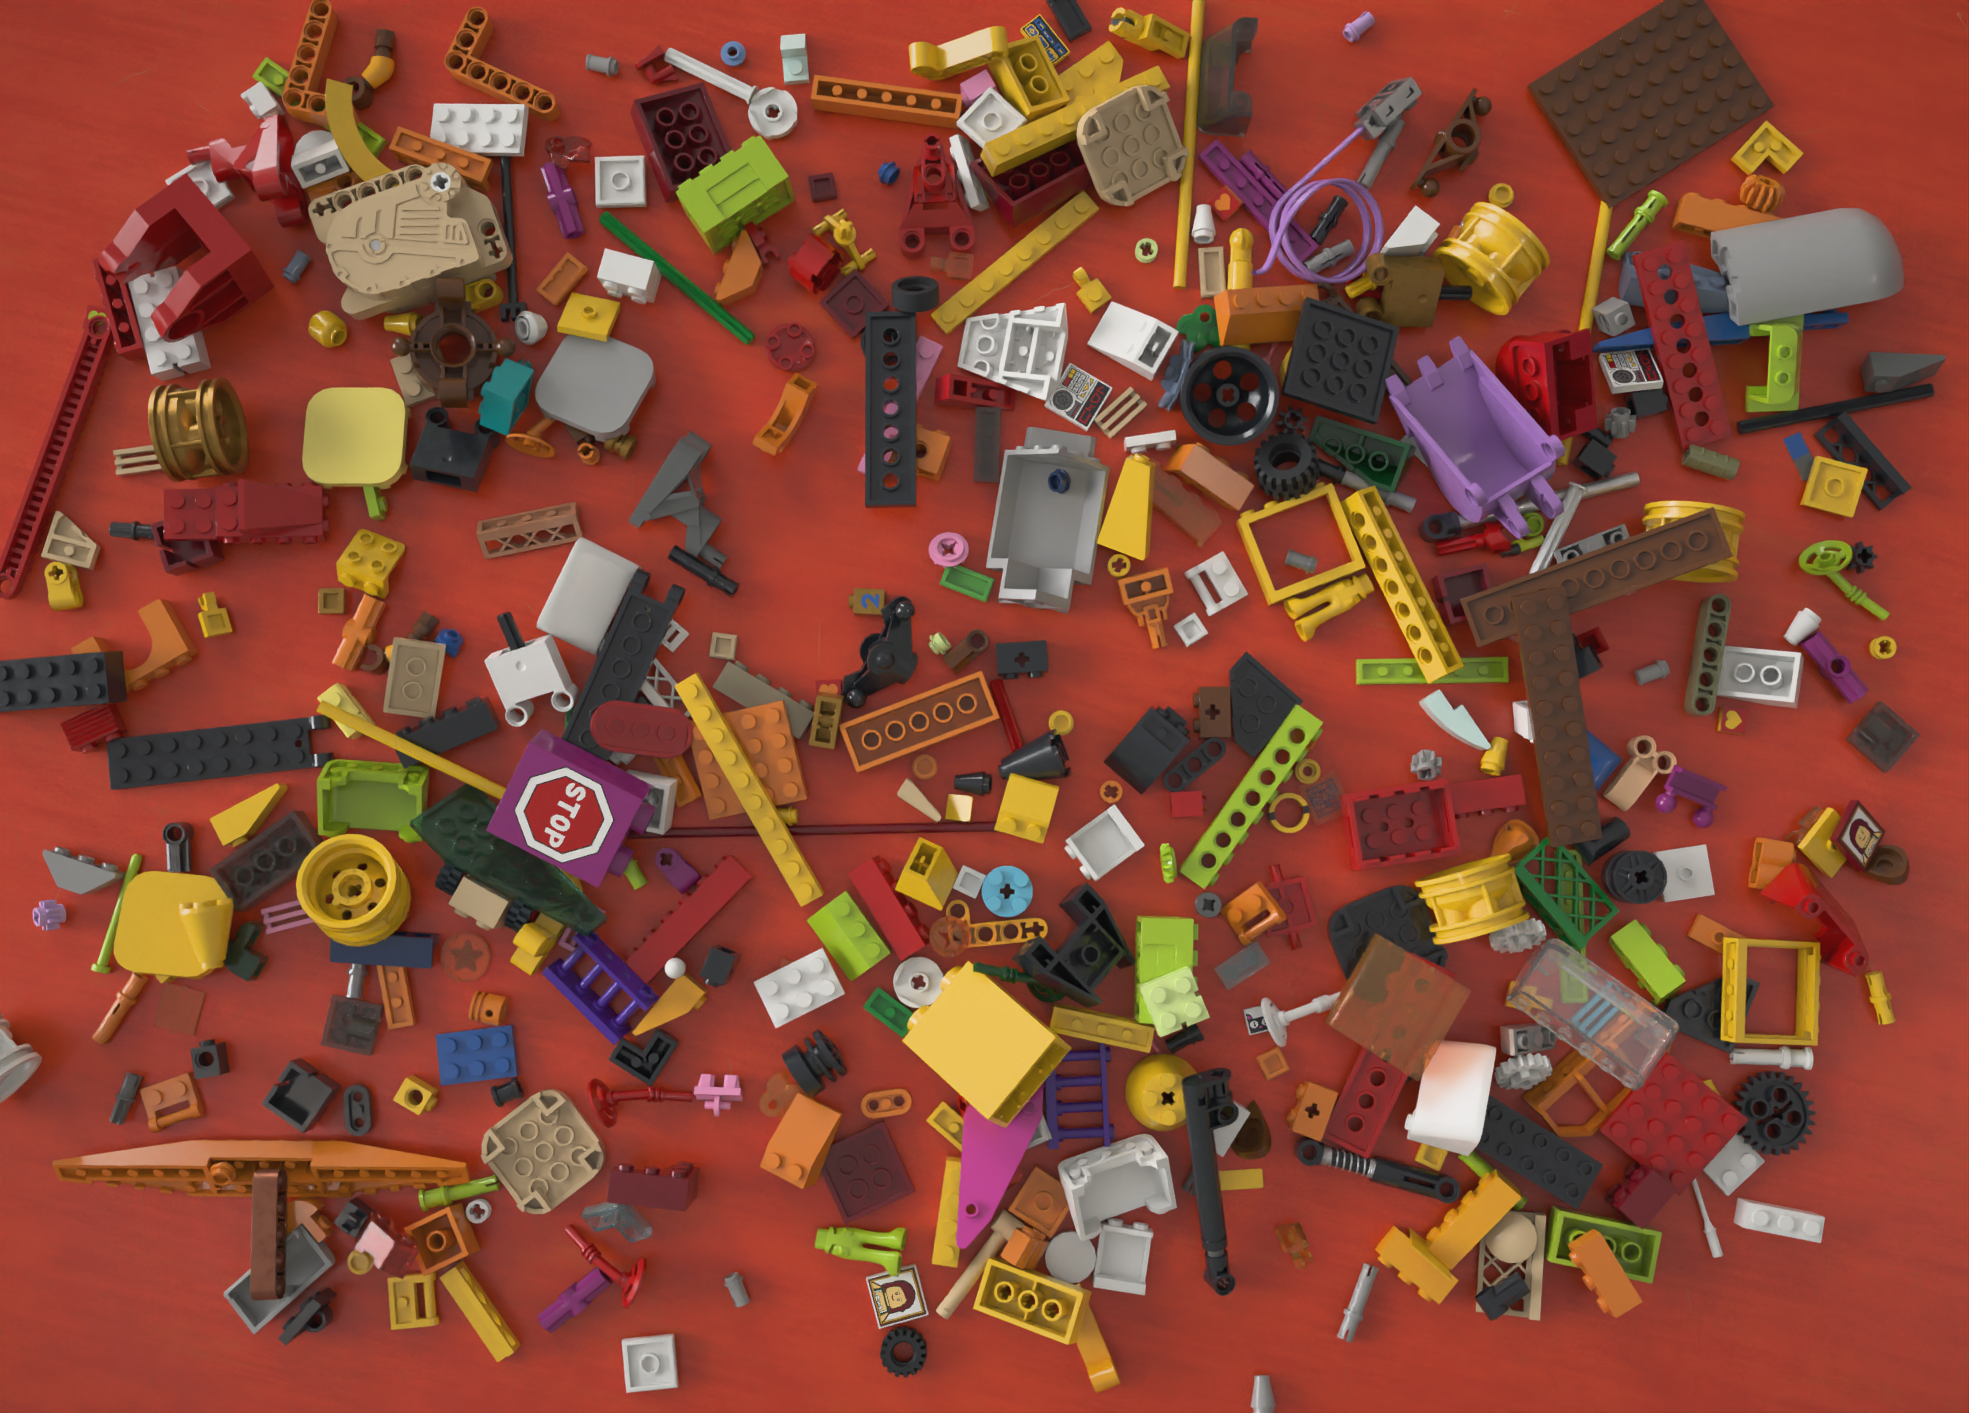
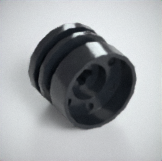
(1622, 885)
(811, 1065)

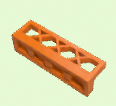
(422, 150)

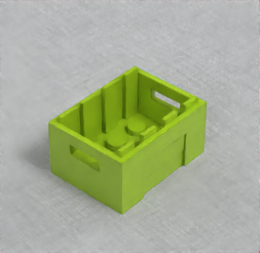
(734, 192)
(1161, 948)

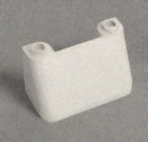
(587, 596)
(1453, 1097)
(1116, 1181)

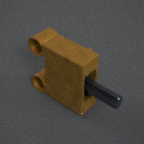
(1409, 290)

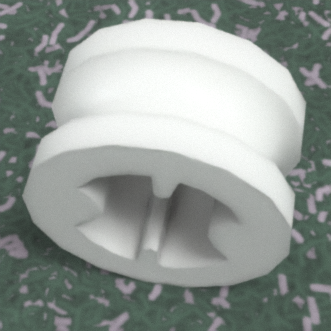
(473, 1216)

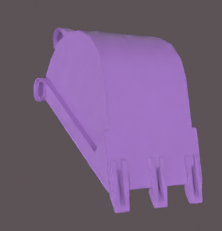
(1478, 439)

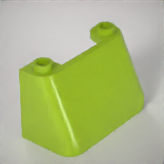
(371, 797)

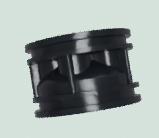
(1263, 397)

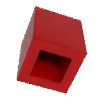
(1187, 804)

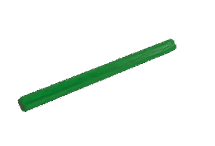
(677, 278)

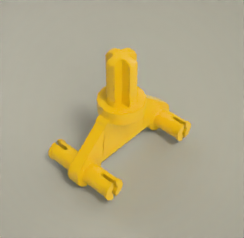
(845, 236)

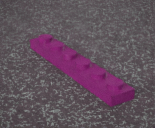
(1255, 197)

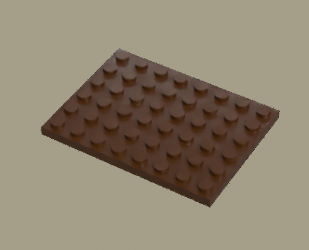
(1649, 97)

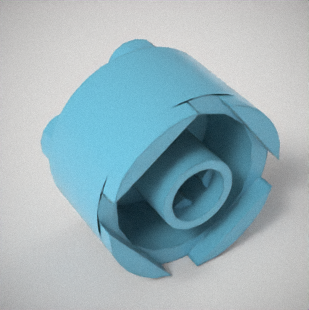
(1016, 902)

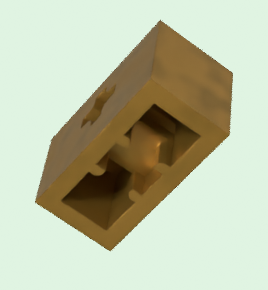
(826, 720)

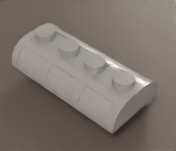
(304, 1264)

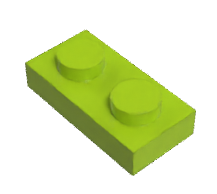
(376, 504)

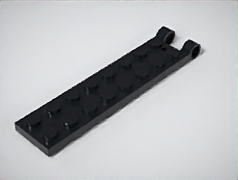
(623, 658)
(215, 753)

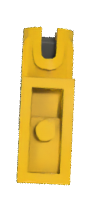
(1149, 32)

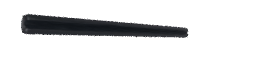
(1835, 408)

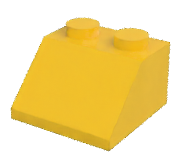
(1026, 808)

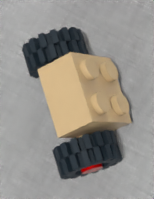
(482, 901)

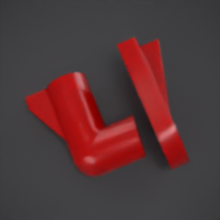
(665, 74)

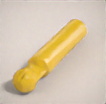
(1240, 263)

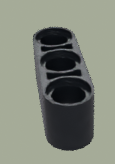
(1204, 759)

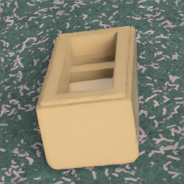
(914, 797)

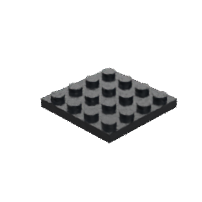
(1340, 360)

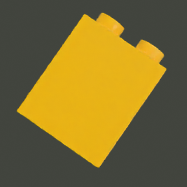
(985, 1044)

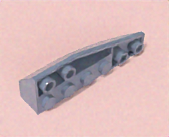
(1708, 283)

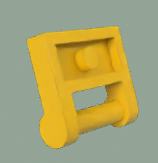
(404, 1301)

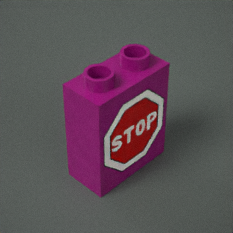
(572, 809)

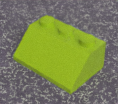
(849, 935)

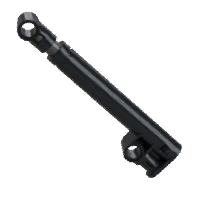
(1204, 1099)

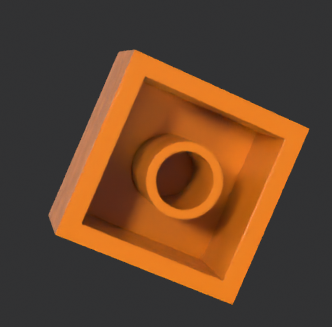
(443, 1239)

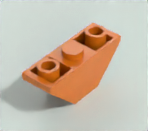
(740, 271)

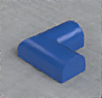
(1603, 760)

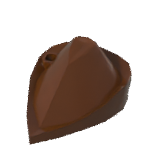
(1888, 865)
(1253, 1136)

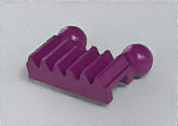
(1694, 788)

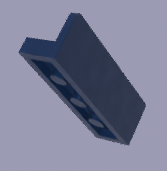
(398, 950)

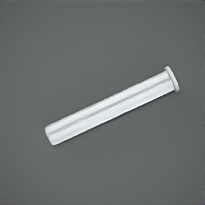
(710, 75)
(1558, 527)

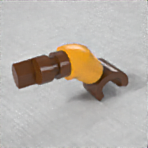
(377, 72)
(422, 629)

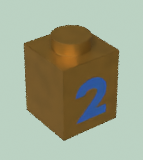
(867, 602)

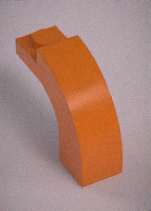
(787, 416)

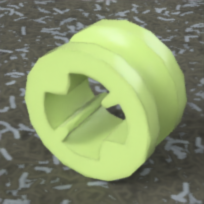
(1138, 252)

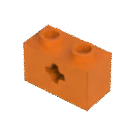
(1314, 1124)

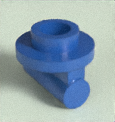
(452, 640)

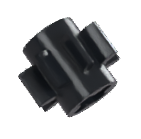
(1296, 416)
(1867, 558)

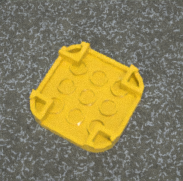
(150, 927)

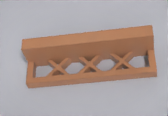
(528, 522)

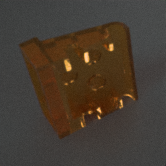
(1397, 1006)

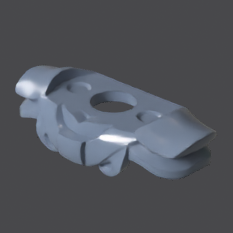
(1175, 374)

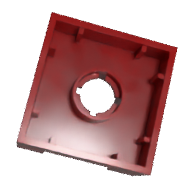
(165, 234)

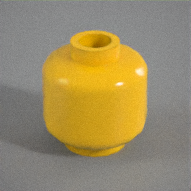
(327, 329)

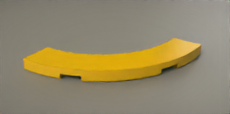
(345, 133)

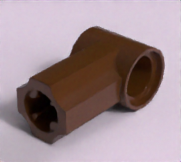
(964, 653)

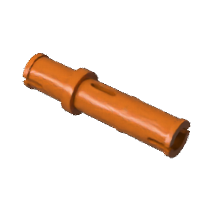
(125, 998)

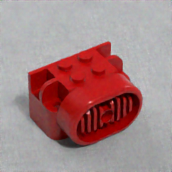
(1552, 379)

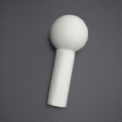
(675, 968)

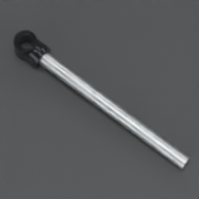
(1451, 523)

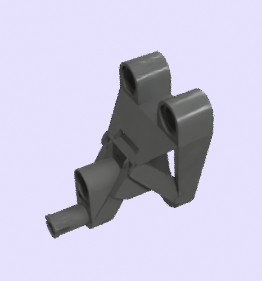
(685, 506)

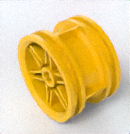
(345, 855)

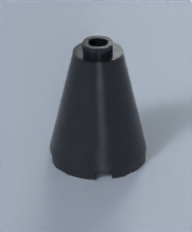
(1039, 759)

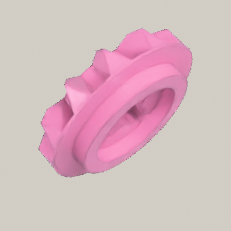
(948, 540)

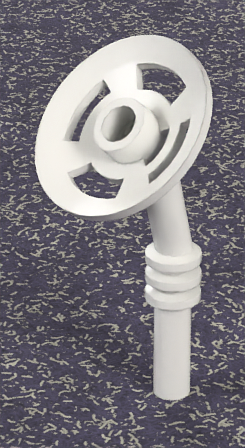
(1278, 1020)

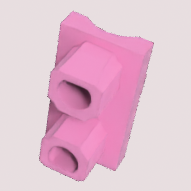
(707, 1091)

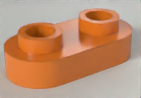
(887, 1104)

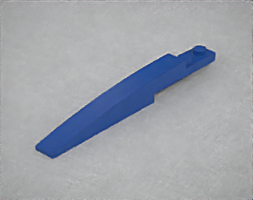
(1720, 331)

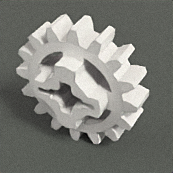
(1523, 1071)

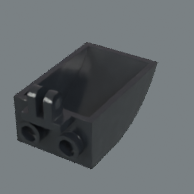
(1149, 747)

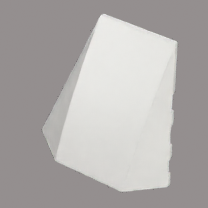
(1018, 348)

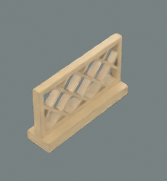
(1533, 1270)

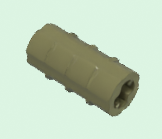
(1710, 462)

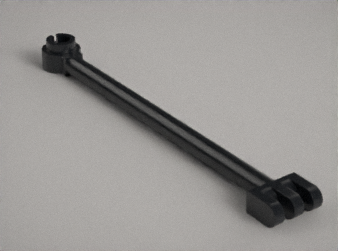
(514, 304)

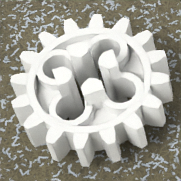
(1518, 936)

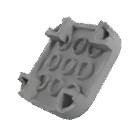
(595, 385)

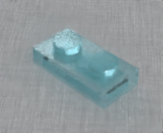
(1241, 965)

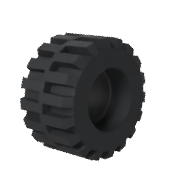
(1286, 449)

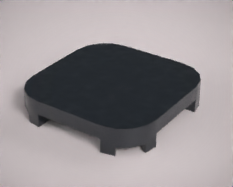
(1392, 913)

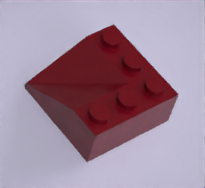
(654, 1188)

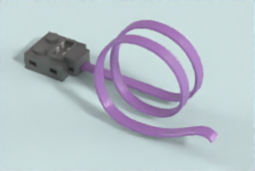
(1373, 118)

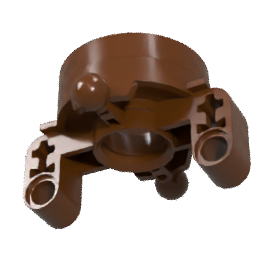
(453, 316)

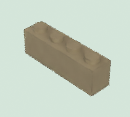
(755, 691)

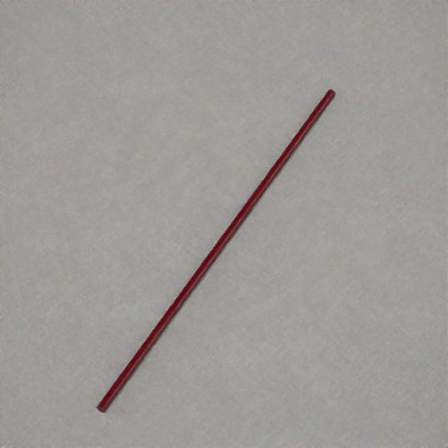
(841, 829)

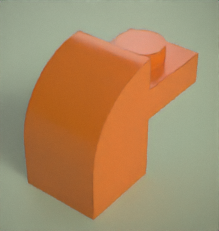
(306, 1212)

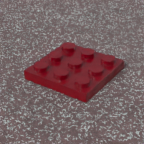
(865, 1172)

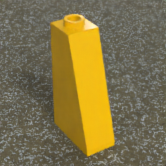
(1130, 511)

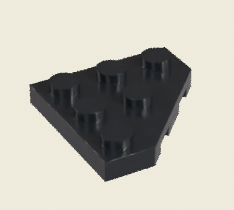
(1257, 704)
(1700, 1012)

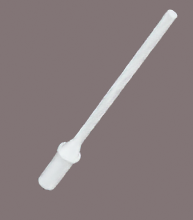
(1709, 1229)

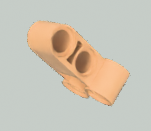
(1637, 772)

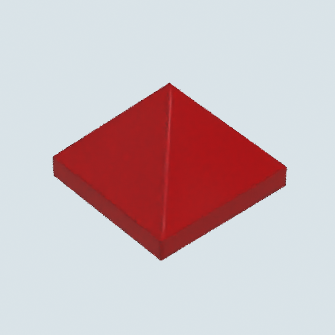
(1595, 638)

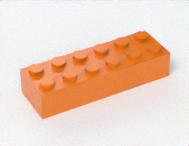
(919, 722)

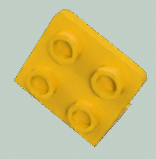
(369, 562)

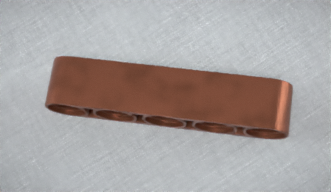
(268, 1234)

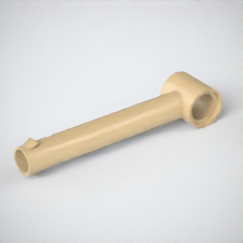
(1003, 1229)

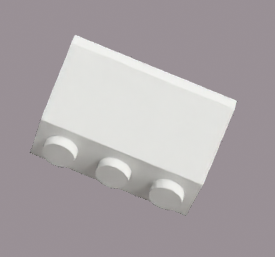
(1412, 236)

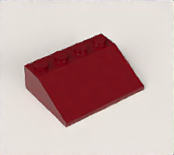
(679, 135)
(1036, 184)

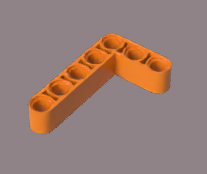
(311, 69)
(493, 76)

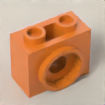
(937, 446)

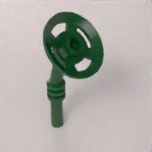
(1012, 975)

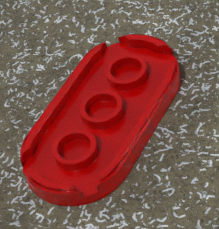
(641, 729)

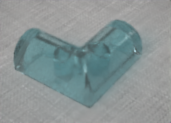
(623, 1217)

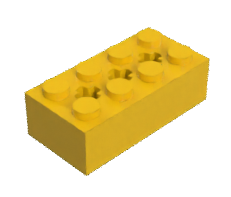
(1019, 1309)

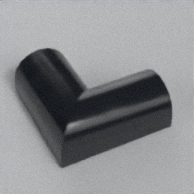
(1613, 833)
(645, 1063)

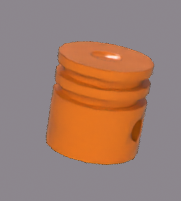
(488, 1008)

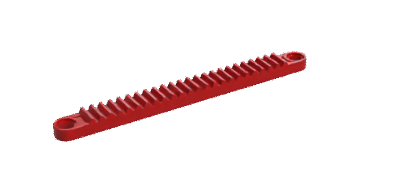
(54, 456)

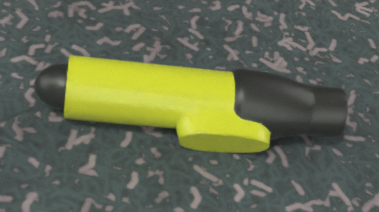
(1523, 545)

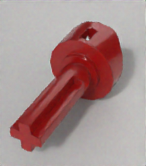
(1491, 538)

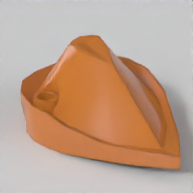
(1516, 841)

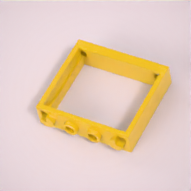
(1272, 508)
(1735, 992)

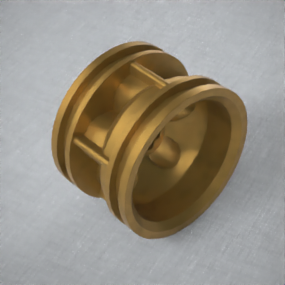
(198, 430)

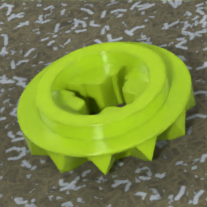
(1168, 863)

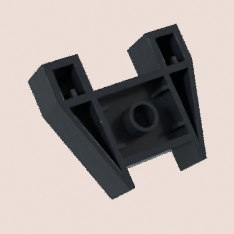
(1085, 953)

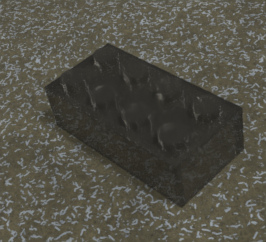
(267, 861)

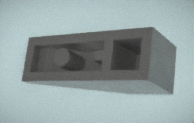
(1893, 371)

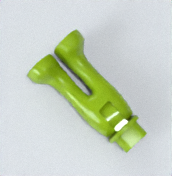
(848, 1243)

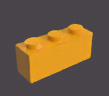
(1397, 1251)

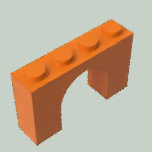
(169, 645)

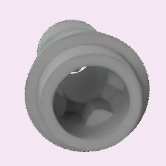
(1262, 1395)

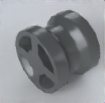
(1211, 905)

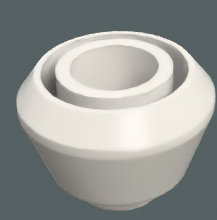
(530, 327)

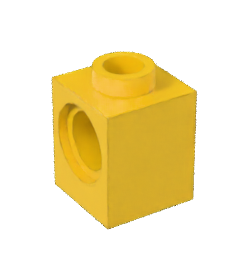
(405, 1095)

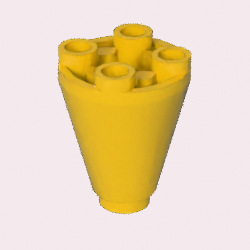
(208, 929)

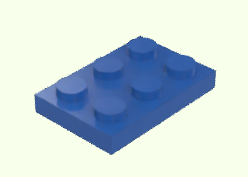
(477, 1055)

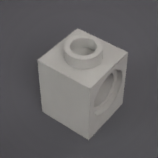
(1613, 316)

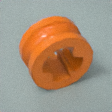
(1110, 799)

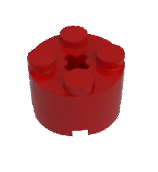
(815, 263)

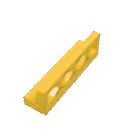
(1101, 1027)
(480, 1311)

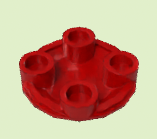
(790, 347)

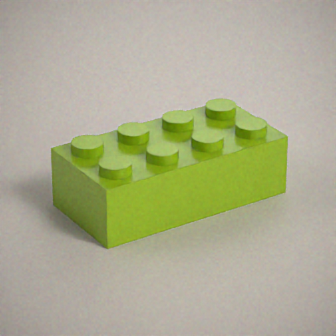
(1631, 1246)

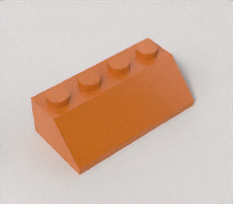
(1260, 313)

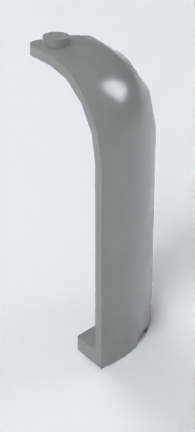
(1807, 264)

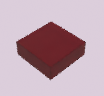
(822, 187)

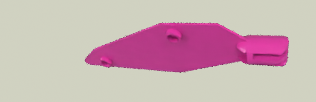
(990, 1162)

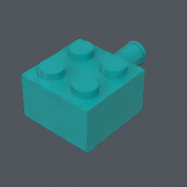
(506, 395)

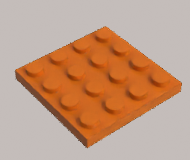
(769, 746)

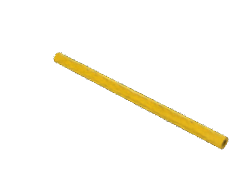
(410, 749)

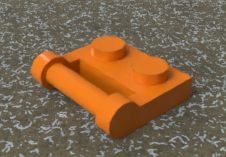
(1247, 906)
(168, 1094)

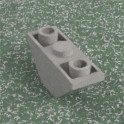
(1592, 543)
(80, 872)
(1526, 1038)

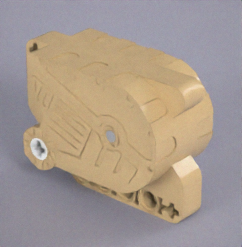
(407, 237)

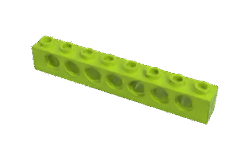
(1222, 823)

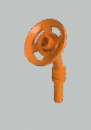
(531, 441)

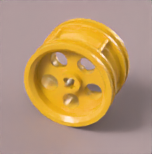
(1493, 257)
(1730, 519)
(1473, 899)

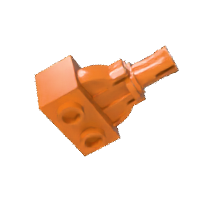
(1147, 596)

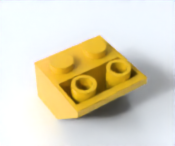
(928, 874)

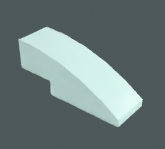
(1454, 721)

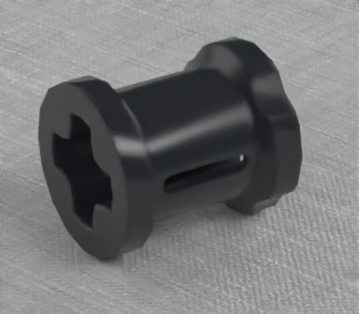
(507, 1092)

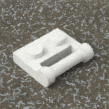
(1223, 580)

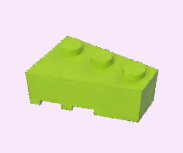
(1647, 961)

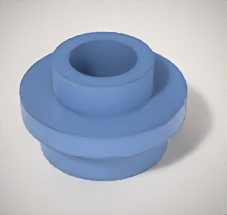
(733, 60)

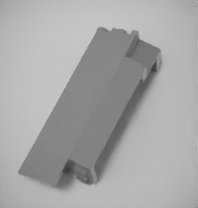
(1042, 536)

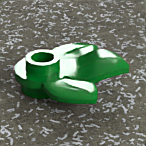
(1200, 331)

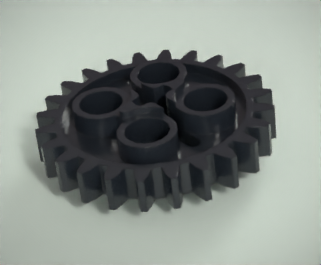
(1784, 1134)

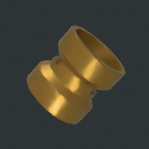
(622, 445)

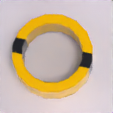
(1305, 813)

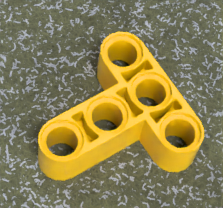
(535, 943)

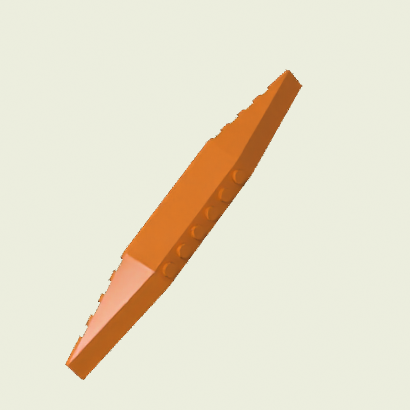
(311, 1168)

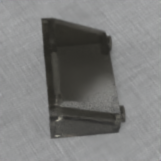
(1219, 106)

